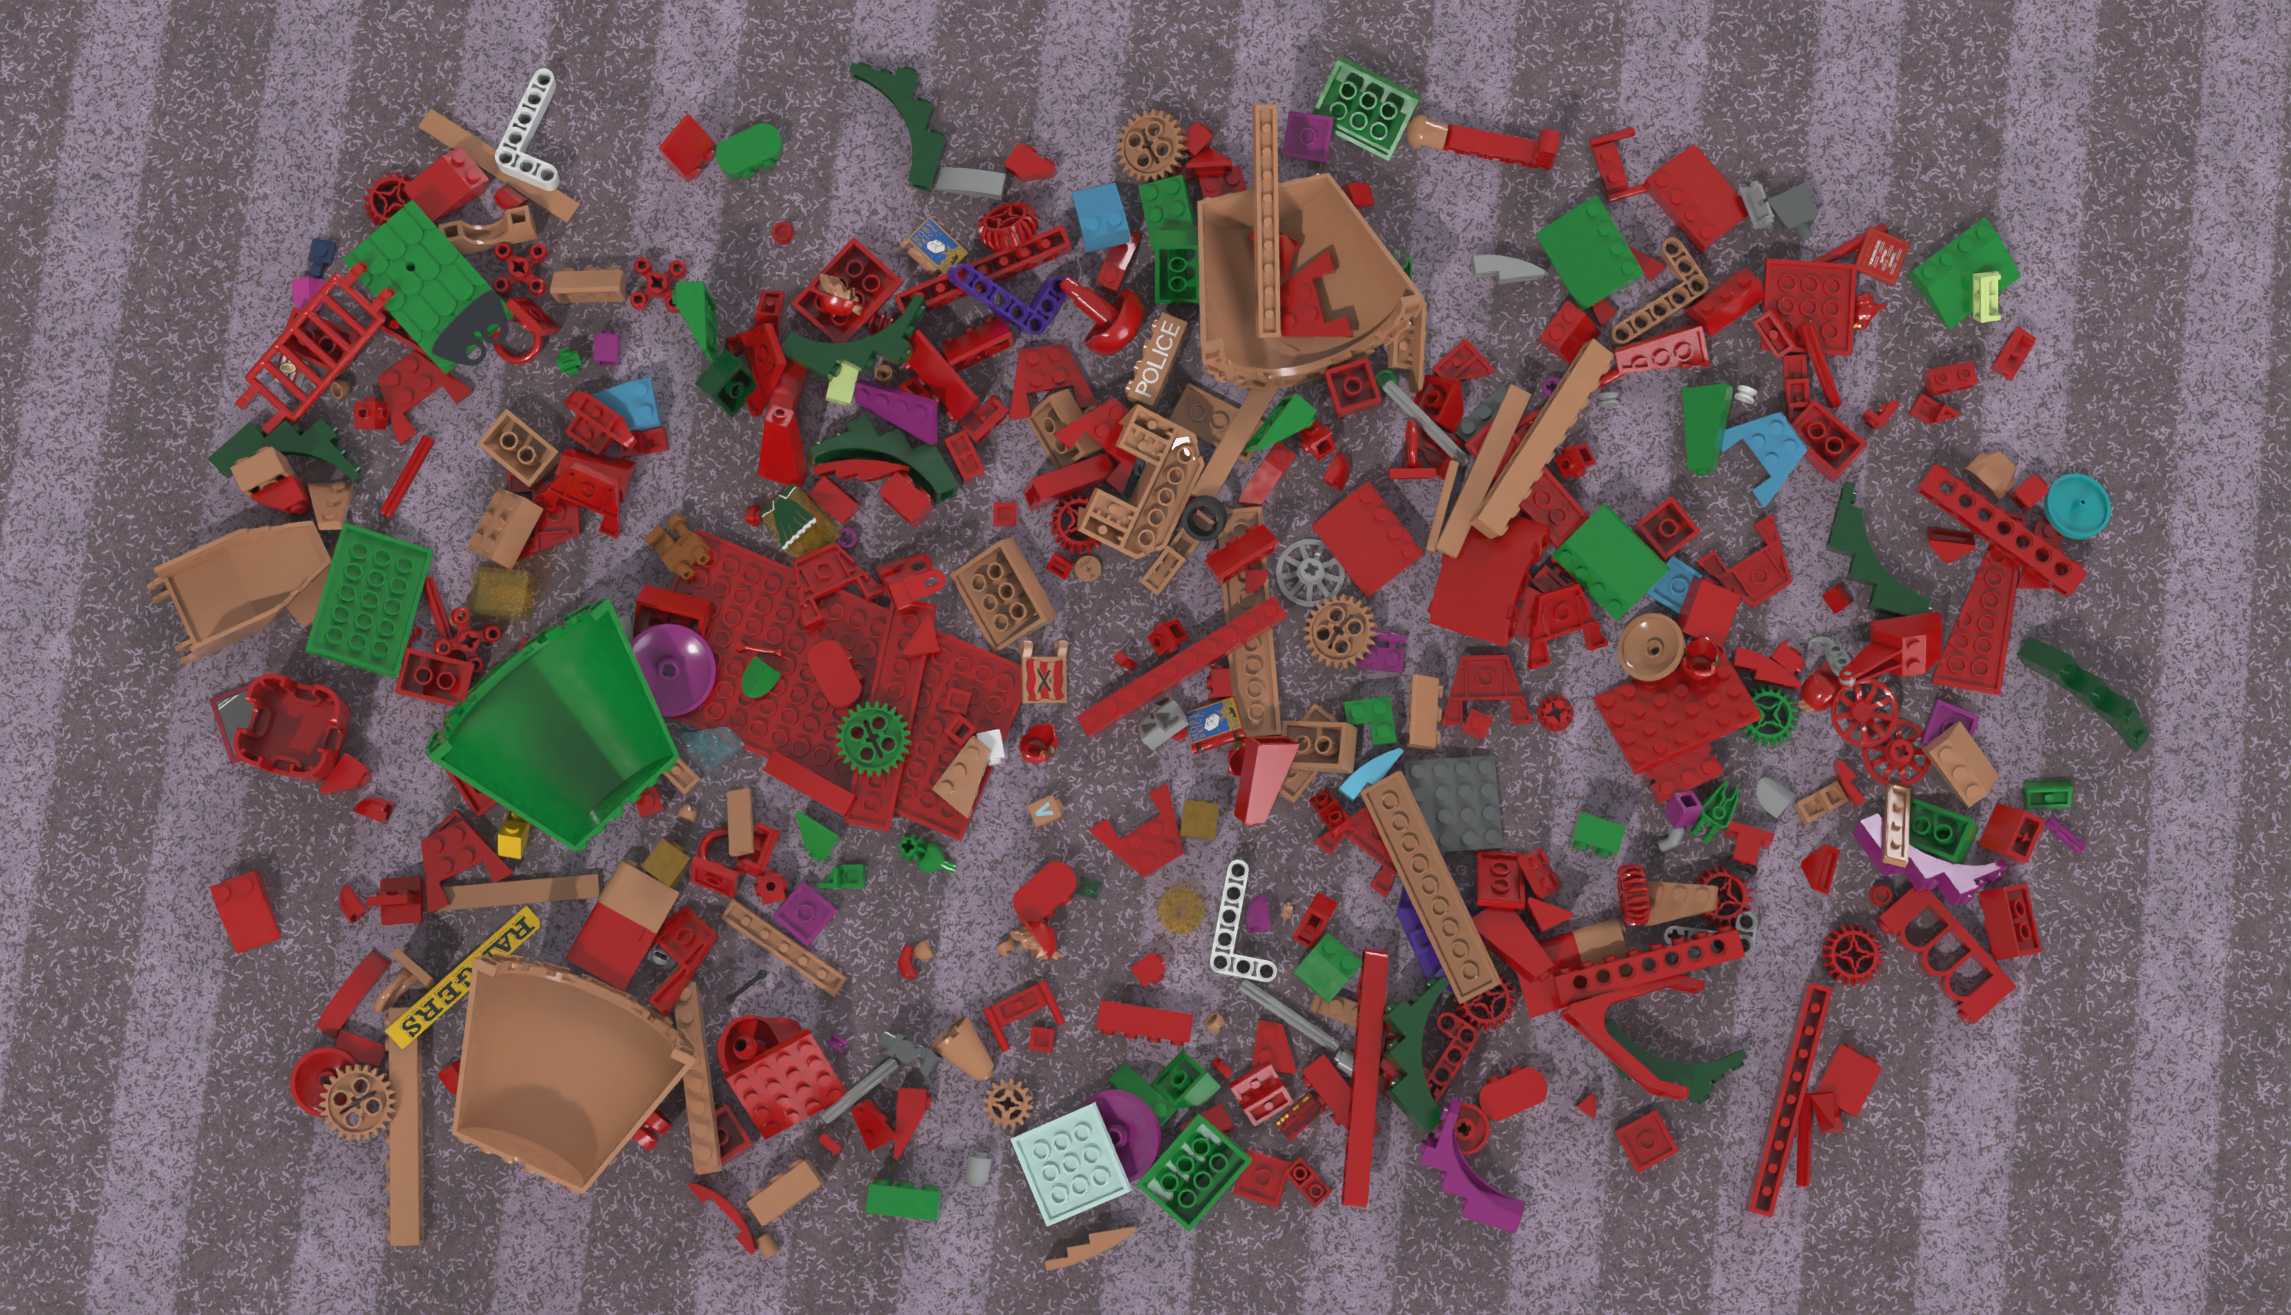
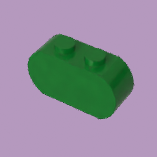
(750, 151)

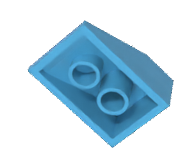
(1101, 217)
(635, 403)

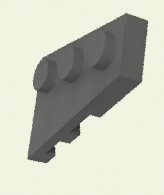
(1481, 416)

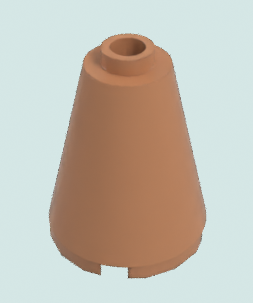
(965, 1049)

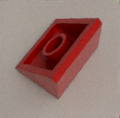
(1545, 915)

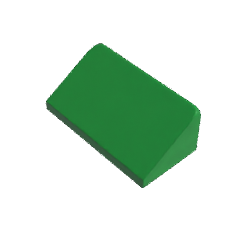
(2047, 794)

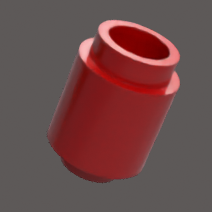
(508, 198)

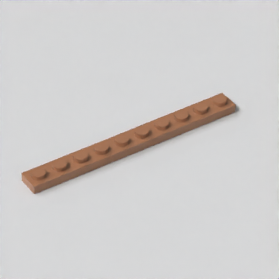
(1266, 220)

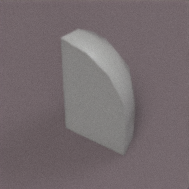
(1773, 796)

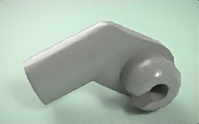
(1673, 839)

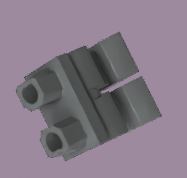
(910, 1053)

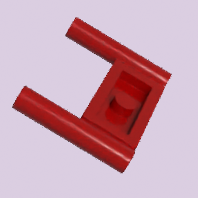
(1611, 167)
(1020, 1006)

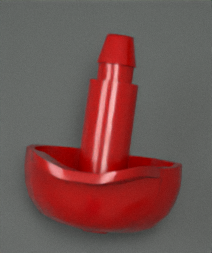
(1115, 323)
(740, 1037)

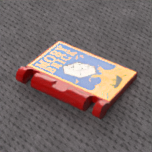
(1214, 724)

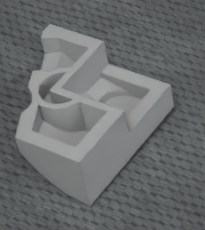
(1162, 722)

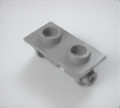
(1759, 212)

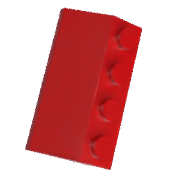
(941, 379)

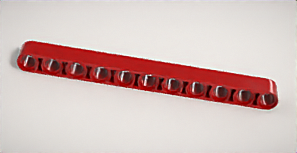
(1364, 1078)

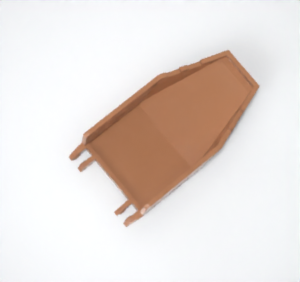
(240, 583)

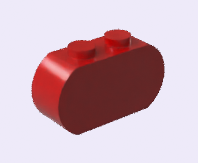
(835, 674)
(1045, 892)
(1512, 1093)

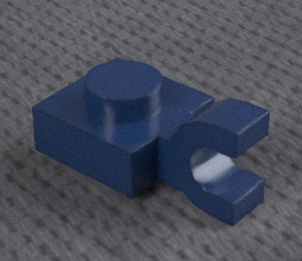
(321, 254)

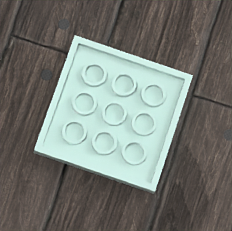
(1071, 1164)

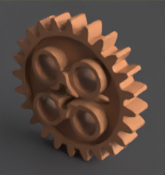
(1169, 136)
(1357, 643)
(368, 1120)

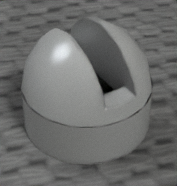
(658, 960)

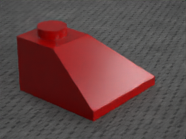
(1441, 402)

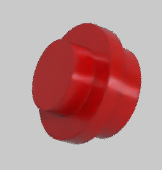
(782, 233)
(753, 515)
(1880, 895)

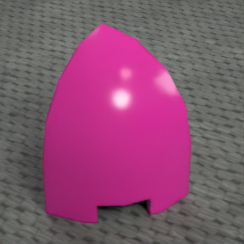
(304, 290)

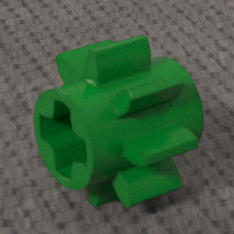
(569, 361)
(909, 842)

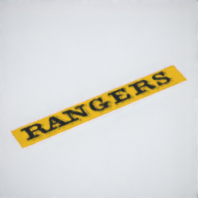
(458, 981)

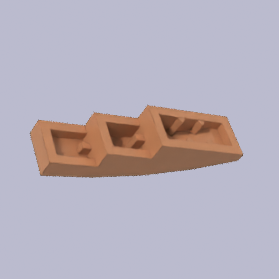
(1175, 555)
(1098, 1243)

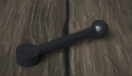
(730, 998)

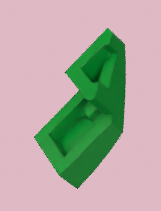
(845, 877)

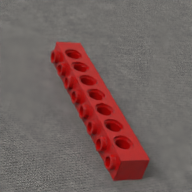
(996, 267)
(1968, 516)
(1730, 950)

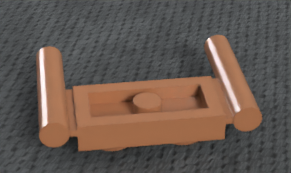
(1339, 1008)

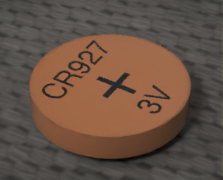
(1088, 569)

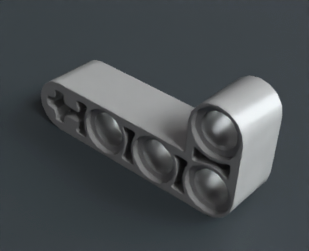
(1748, 935)

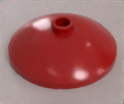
(308, 1075)

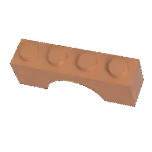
(513, 228)

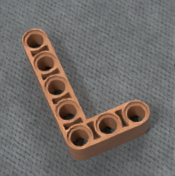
(1665, 301)

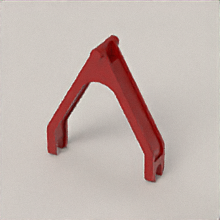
(1588, 1020)

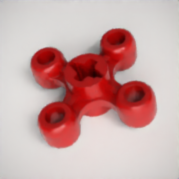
(526, 263)
(651, 290)
(463, 630)

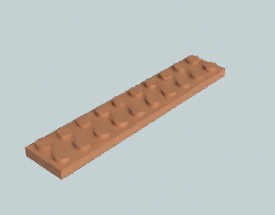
(1253, 664)
(1430, 887)

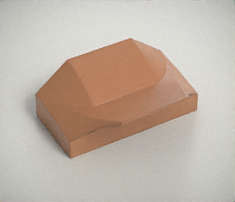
(1993, 473)

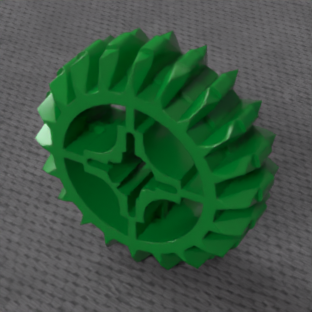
(1775, 721)

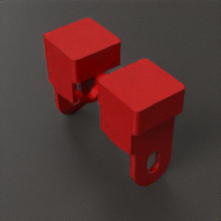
(904, 583)

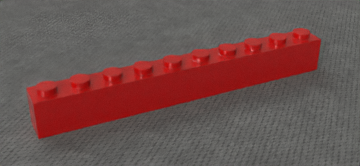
(1182, 667)
(1788, 1099)

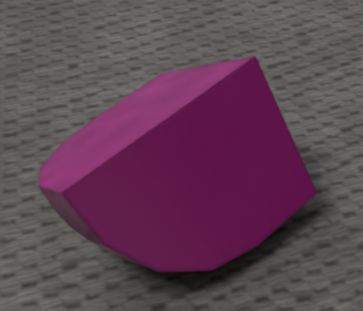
(1257, 915)

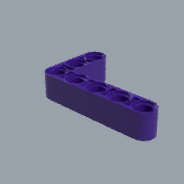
(1008, 301)

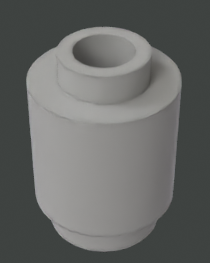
(1344, 1062)
(978, 1169)

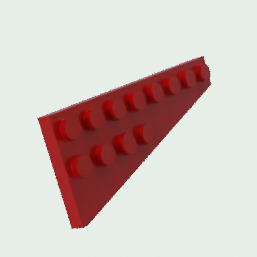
(1980, 635)

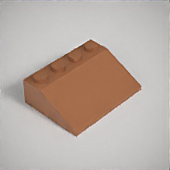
(1003, 595)

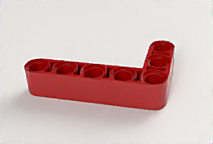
(1504, 147)

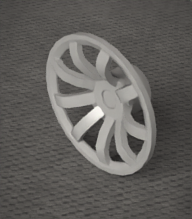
(1309, 572)

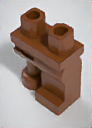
(680, 553)

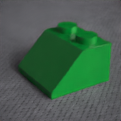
(1327, 968)

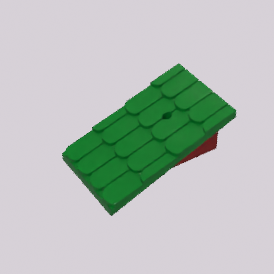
(426, 273)

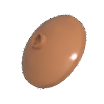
(1641, 639)

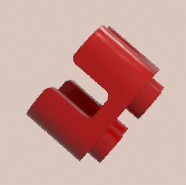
(293, 728)

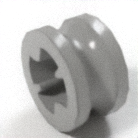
(1608, 399)

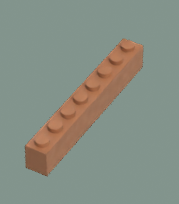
(699, 1085)

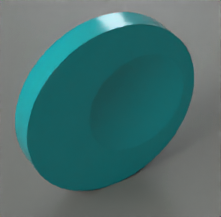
(2077, 506)

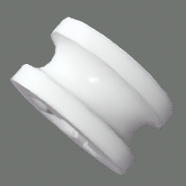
(1745, 394)

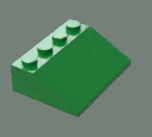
(1367, 107)
(1589, 254)
(1948, 275)
(699, 312)
(1610, 562)
(1194, 1172)

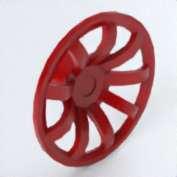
(1862, 713)
(1897, 753)

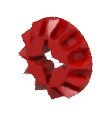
(1550, 722)

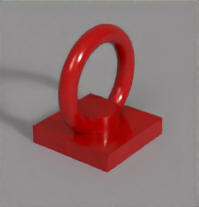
(532, 319)
(1411, 467)
(714, 874)

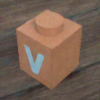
(1046, 811)

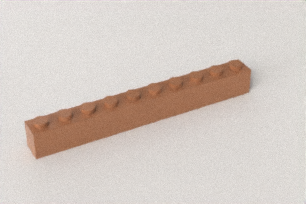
(1541, 439)
(405, 1140)

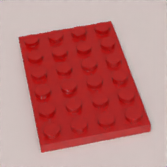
(1674, 713)

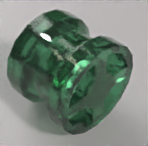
(1088, 887)

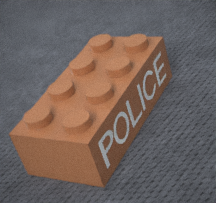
(1158, 360)

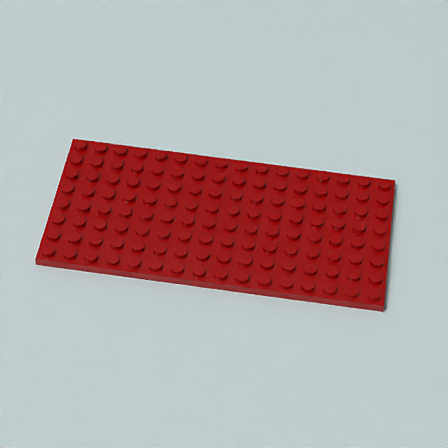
(759, 606)

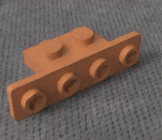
(1408, 354)

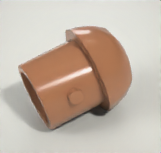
(1426, 133)

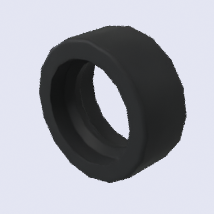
(1199, 534)

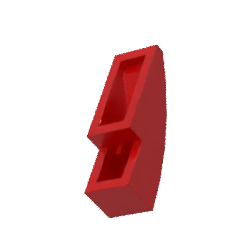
(1764, 669)

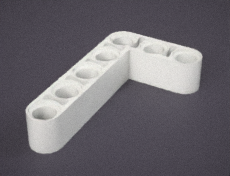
(526, 133)
(1231, 929)

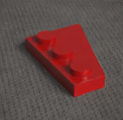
(2052, 538)

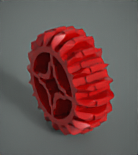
(378, 193)
(1007, 226)
(1071, 529)
(1633, 894)
(1732, 901)
(1852, 944)
(1492, 1019)

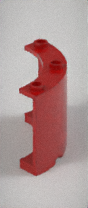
(1482, 585)

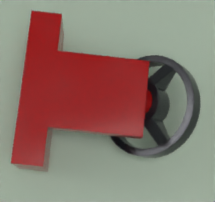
(1746, 848)

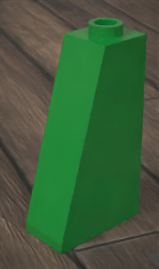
(1705, 423)

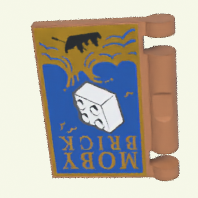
(934, 248)

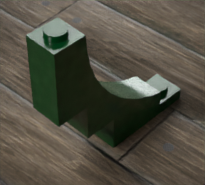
(1849, 539)

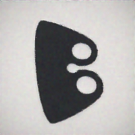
(459, 333)

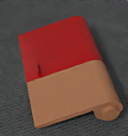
(622, 925)
(1570, 950)

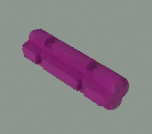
(2065, 835)

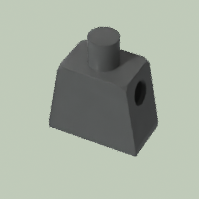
(1794, 211)

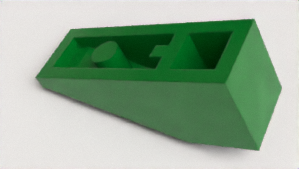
(1130, 1081)

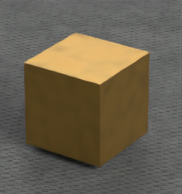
(1199, 820)
(668, 863)

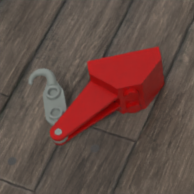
(1895, 646)

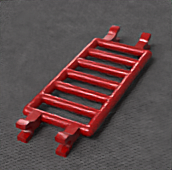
(293, 329)

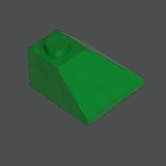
(817, 838)
(1185, 1083)

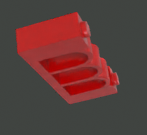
(1984, 995)

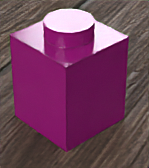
(607, 348)
(1683, 809)

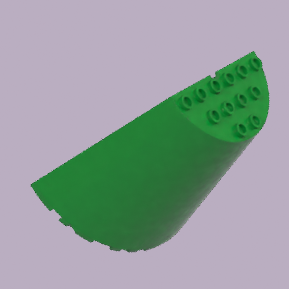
(561, 729)

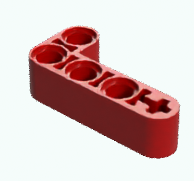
(1455, 1043)

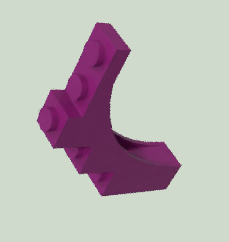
(1926, 872)
(1478, 1198)

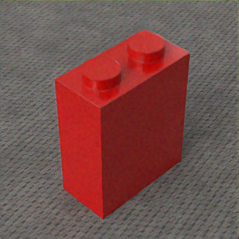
(1708, 610)
(1849, 1077)

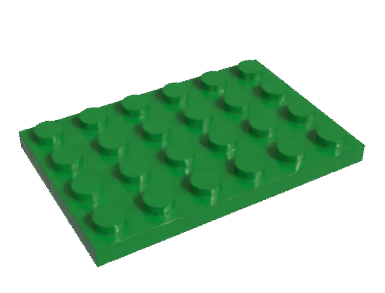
(369, 600)

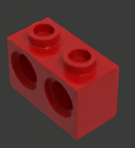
(1950, 379)

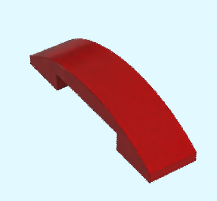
(352, 993)
(746, 1237)

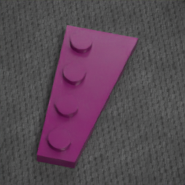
(901, 408)

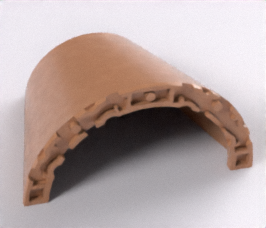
(1365, 287)
(560, 1068)

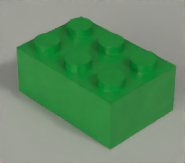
(1167, 206)
(1176, 266)
(904, 1200)

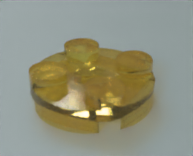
(1175, 898)

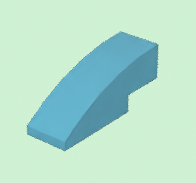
(1369, 773)

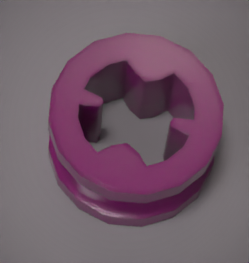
(1547, 393)
(850, 532)
(837, 1042)

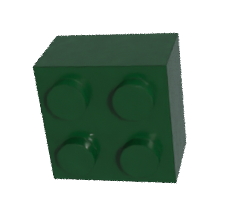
(727, 383)

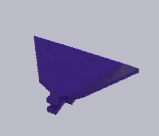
(1419, 940)

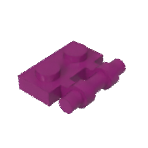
(1384, 659)

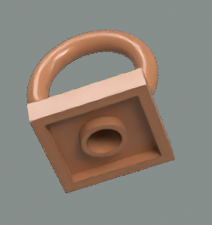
(407, 976)

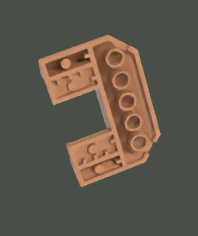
(1160, 494)

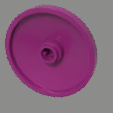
(675, 666)
(1131, 1129)

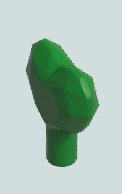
(934, 860)

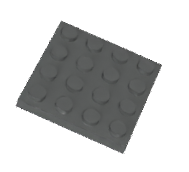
(1457, 801)

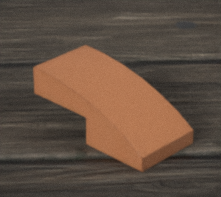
(1820, 802)

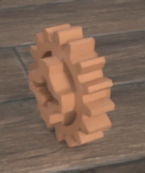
(1009, 1092)

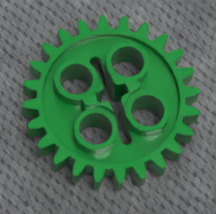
(892, 730)

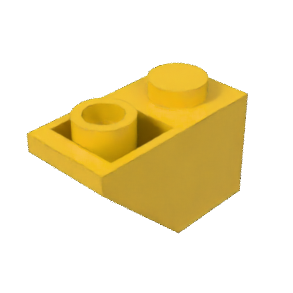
(513, 836)

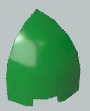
(758, 678)

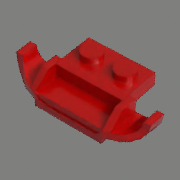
(596, 424)

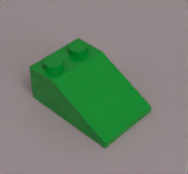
(1287, 418)
(1940, 832)

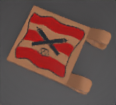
(1044, 677)

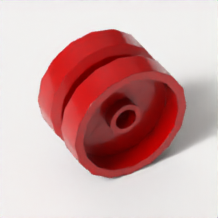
(1476, 1128)
(646, 1136)

